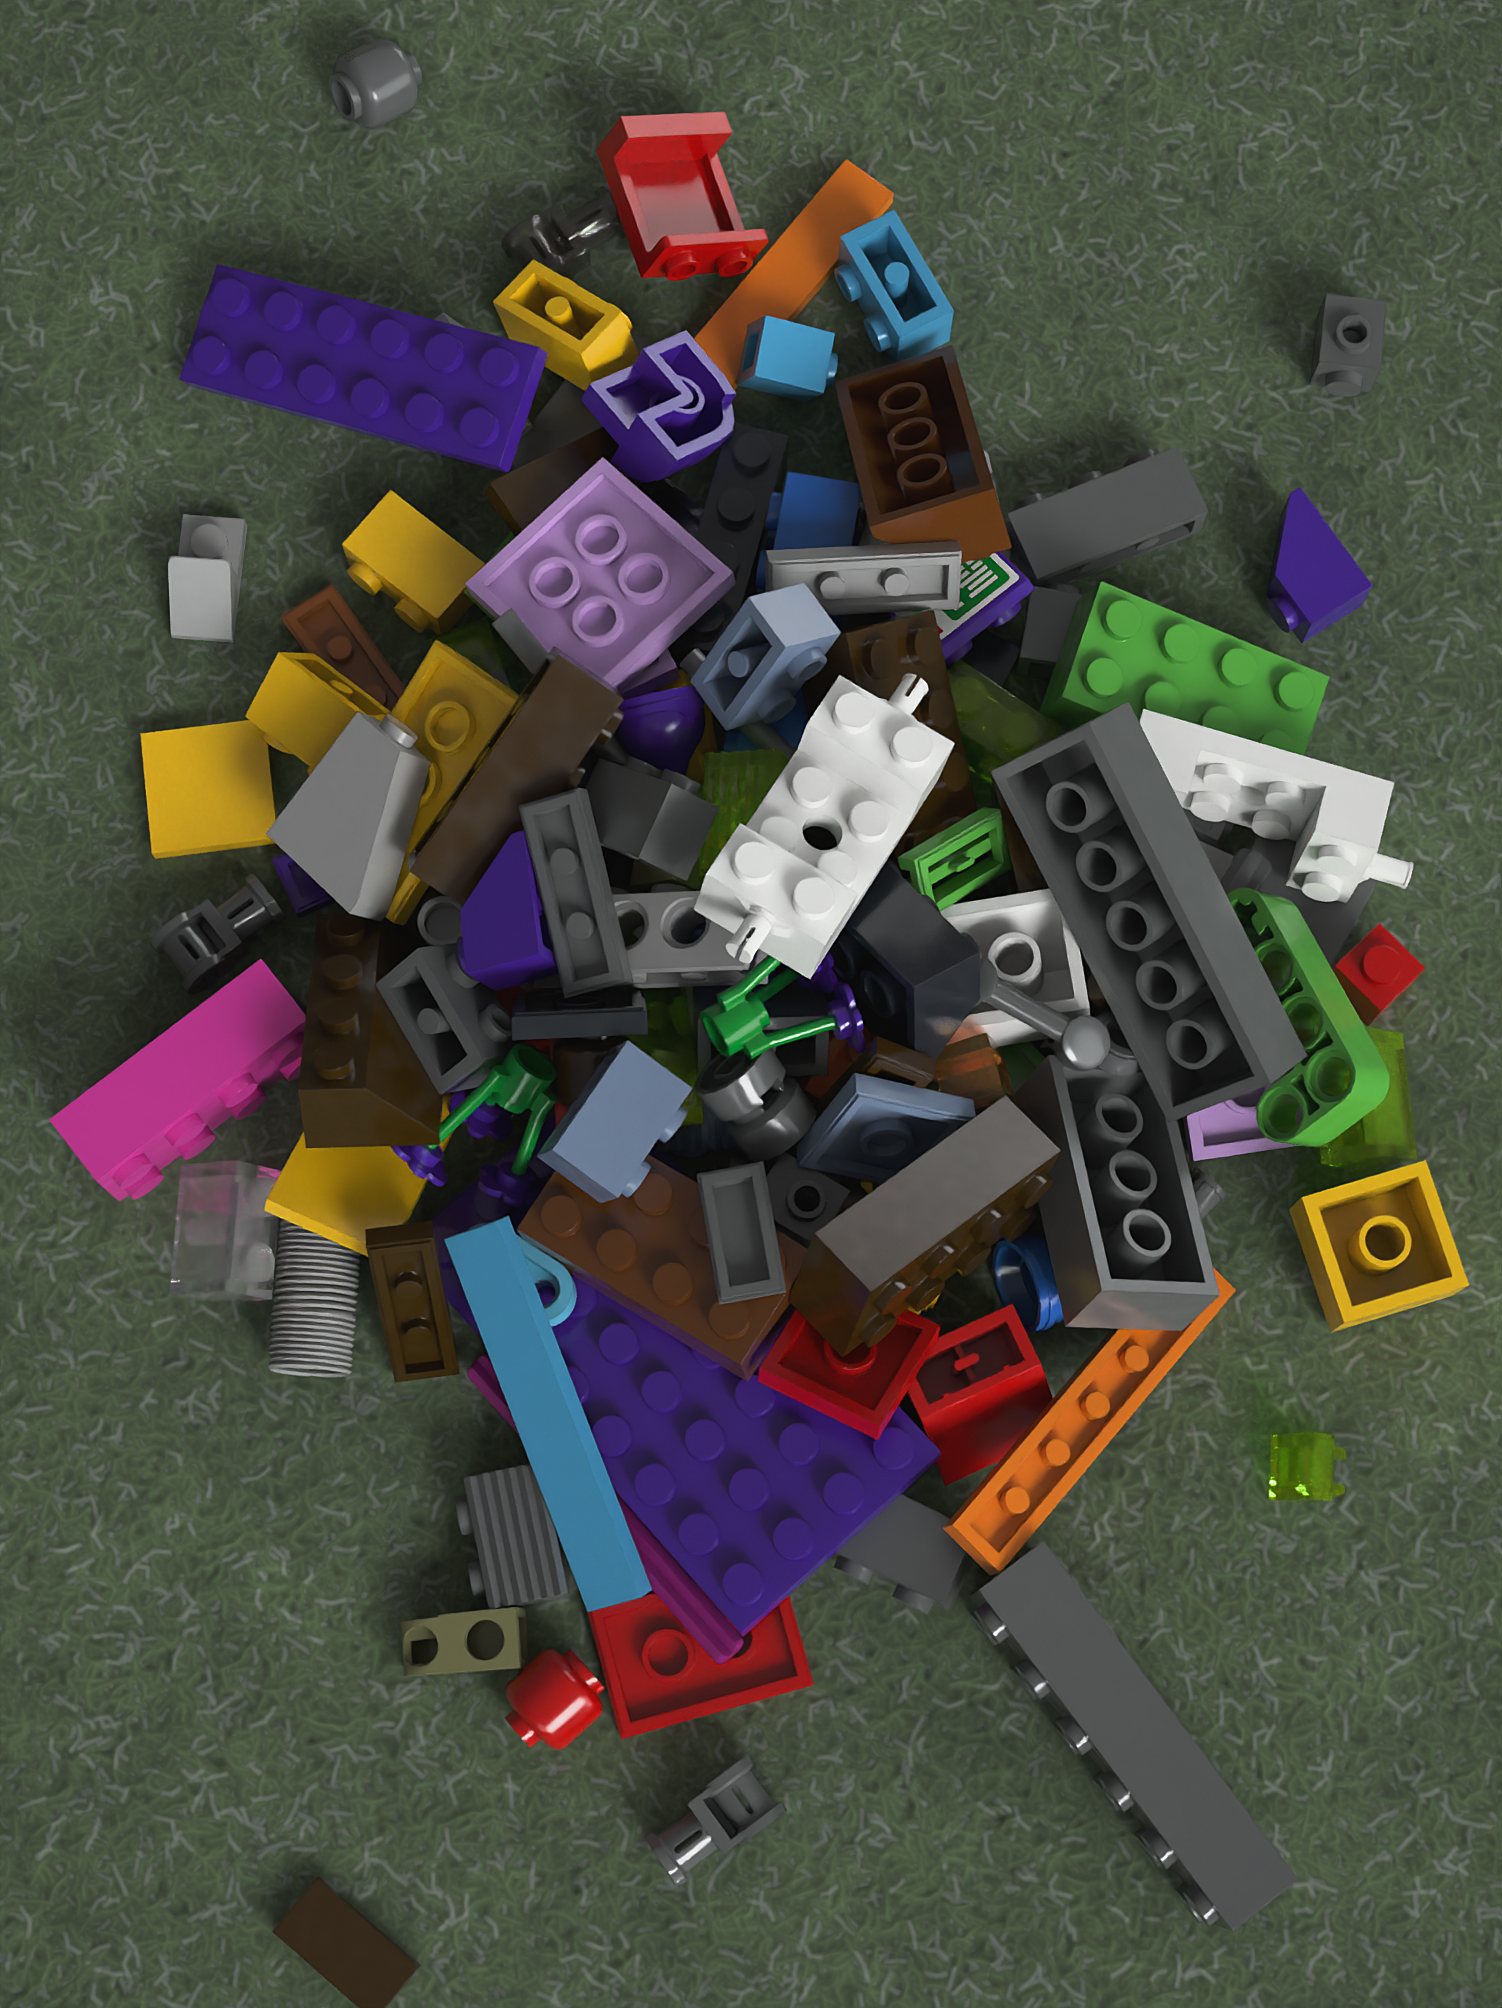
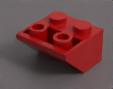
(978, 1393)

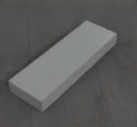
(872, 576)

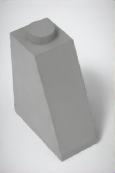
(357, 814)

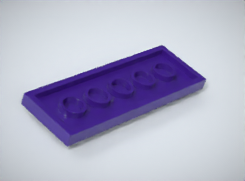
(364, 367)

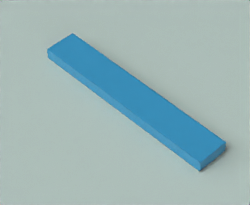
(548, 1414)

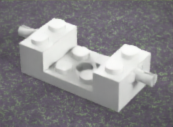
(861, 778)
(1282, 795)

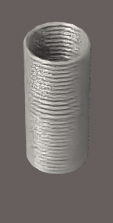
(313, 1330)

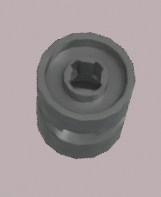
(761, 1106)

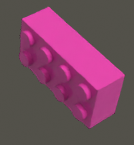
(186, 1084)

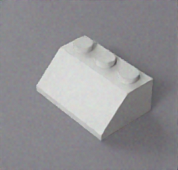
(1031, 952)

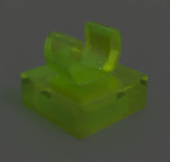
(1304, 1467)

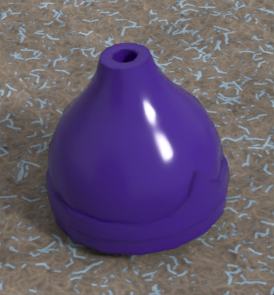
(663, 727)

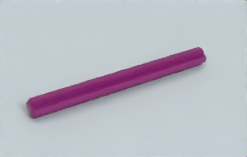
(663, 1572)

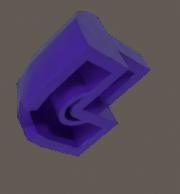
(664, 409)

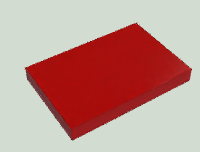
(666, 1677)

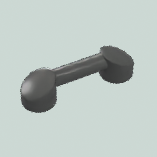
(1078, 1042)

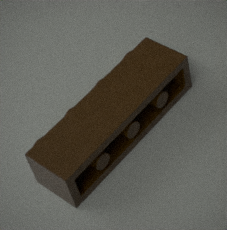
(525, 760)

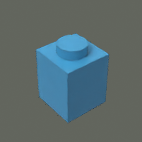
(787, 359)

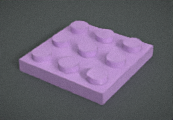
(604, 577)

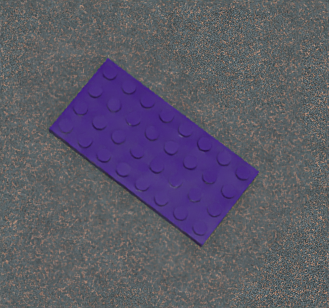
(715, 1466)

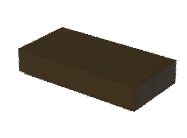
(346, 1947)

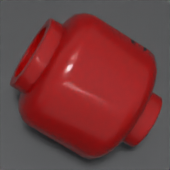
(553, 1699)

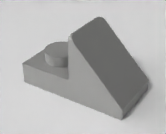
(206, 578)

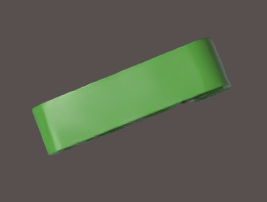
(1340, 1044)

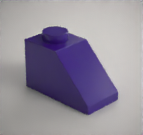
(1311, 572)
(505, 923)

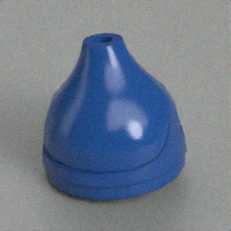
(1027, 1281)

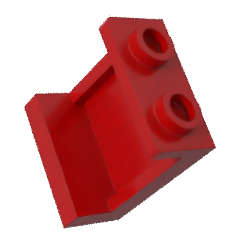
(677, 196)

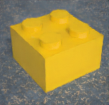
(1378, 1246)

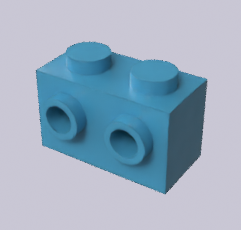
(894, 289)

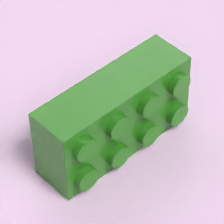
(1181, 668)

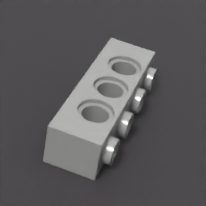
(663, 951)

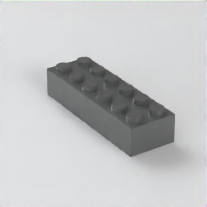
(1149, 914)
(1133, 1739)

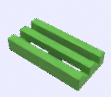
(956, 850)

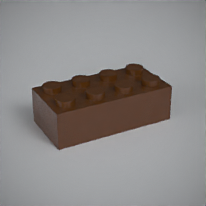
(658, 1263)

